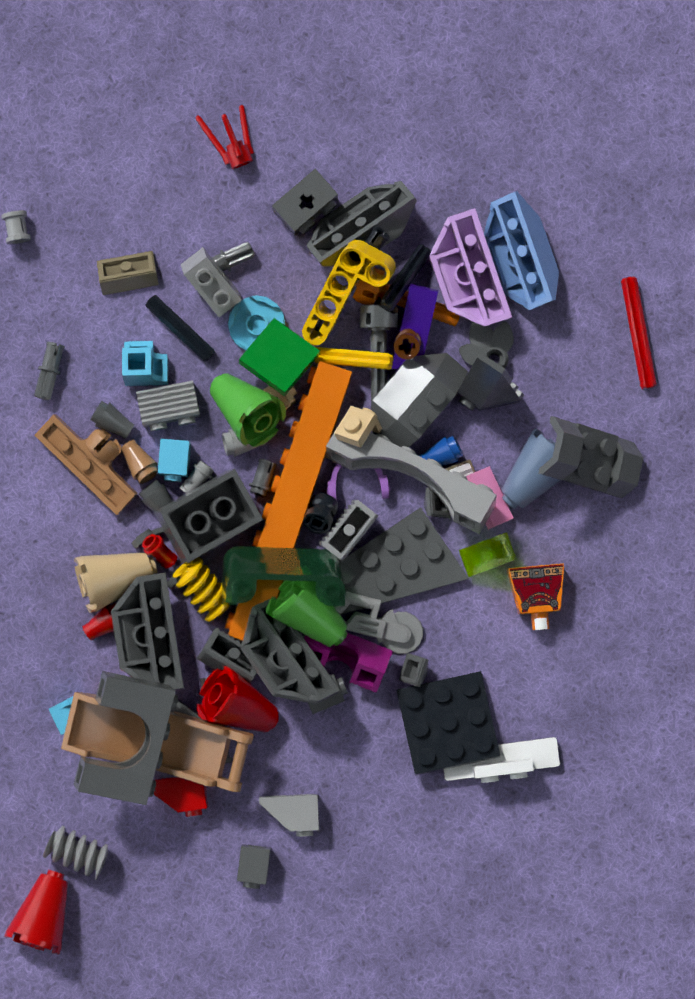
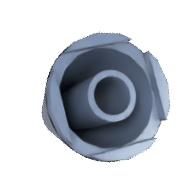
(524, 482)

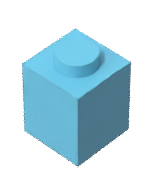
(174, 459)

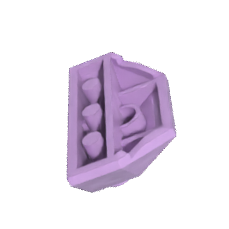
(468, 271)

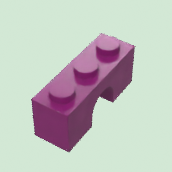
(364, 658)

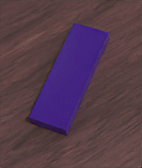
(417, 316)

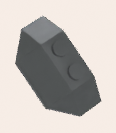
(378, 206)
(416, 396)
(147, 632)
(284, 659)

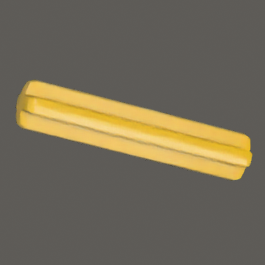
(355, 358)

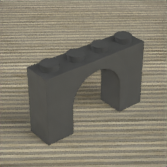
(134, 777)

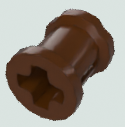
(401, 350)

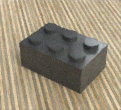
(208, 515)

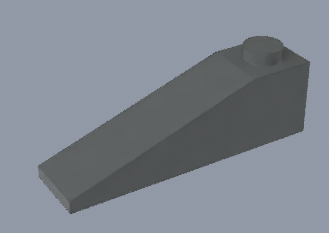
(488, 386)

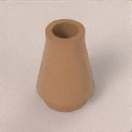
(140, 463)

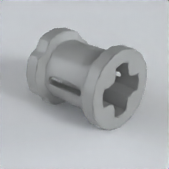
(16, 227)

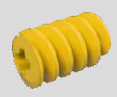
(203, 586)

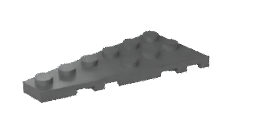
(401, 562)

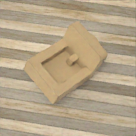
(357, 426)

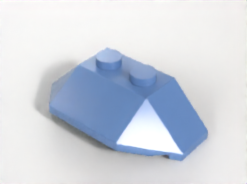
(521, 252)

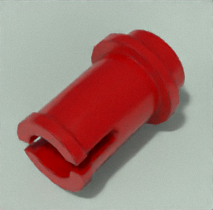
(154, 546)

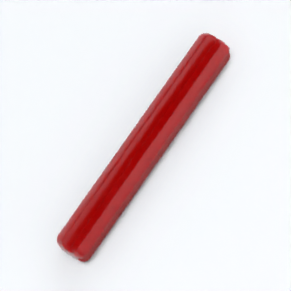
(638, 332)

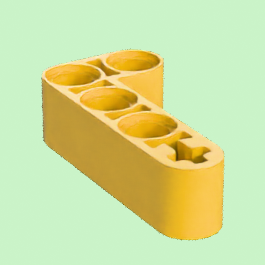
(339, 293)

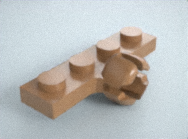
(89, 461)

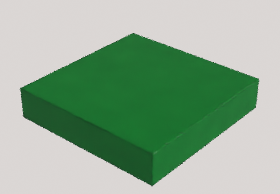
(279, 357)

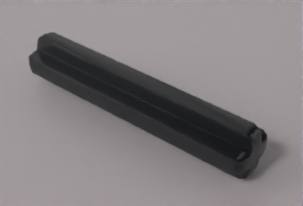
(405, 278)
(180, 328)

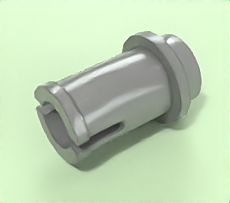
(197, 477)

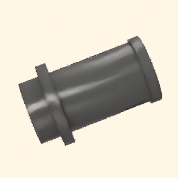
(262, 478)

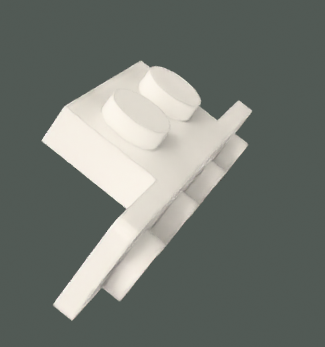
(514, 759)

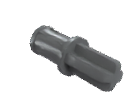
(234, 256)
(48, 371)

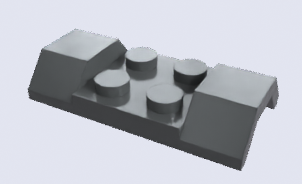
(593, 459)

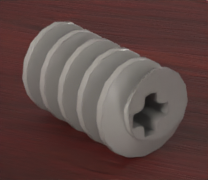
(76, 851)

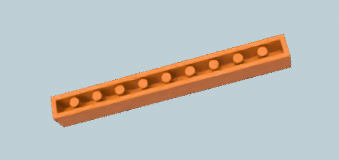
(298, 478)

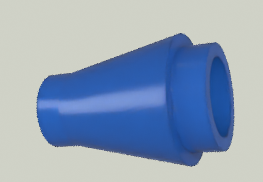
(444, 451)

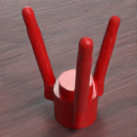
(237, 153)

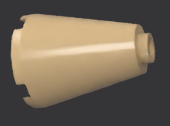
(109, 576)

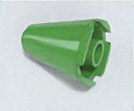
(247, 409)
(303, 611)

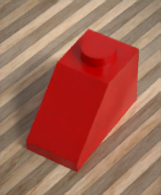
(182, 795)

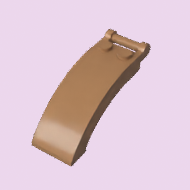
(192, 751)

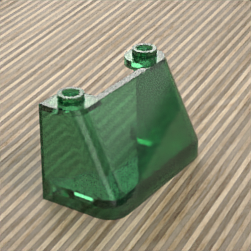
(248, 564)

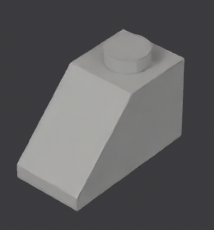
(294, 811)

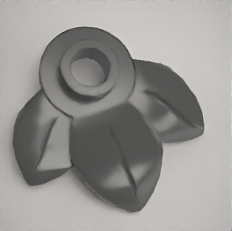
(488, 342)

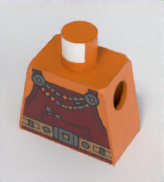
(537, 591)

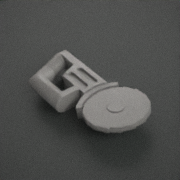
(397, 630)

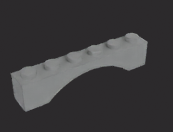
(466, 502)

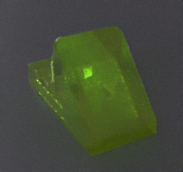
(487, 554)

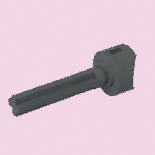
(378, 320)

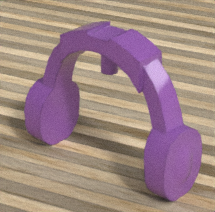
(383, 481)

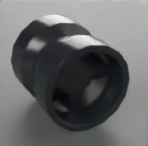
(320, 513)

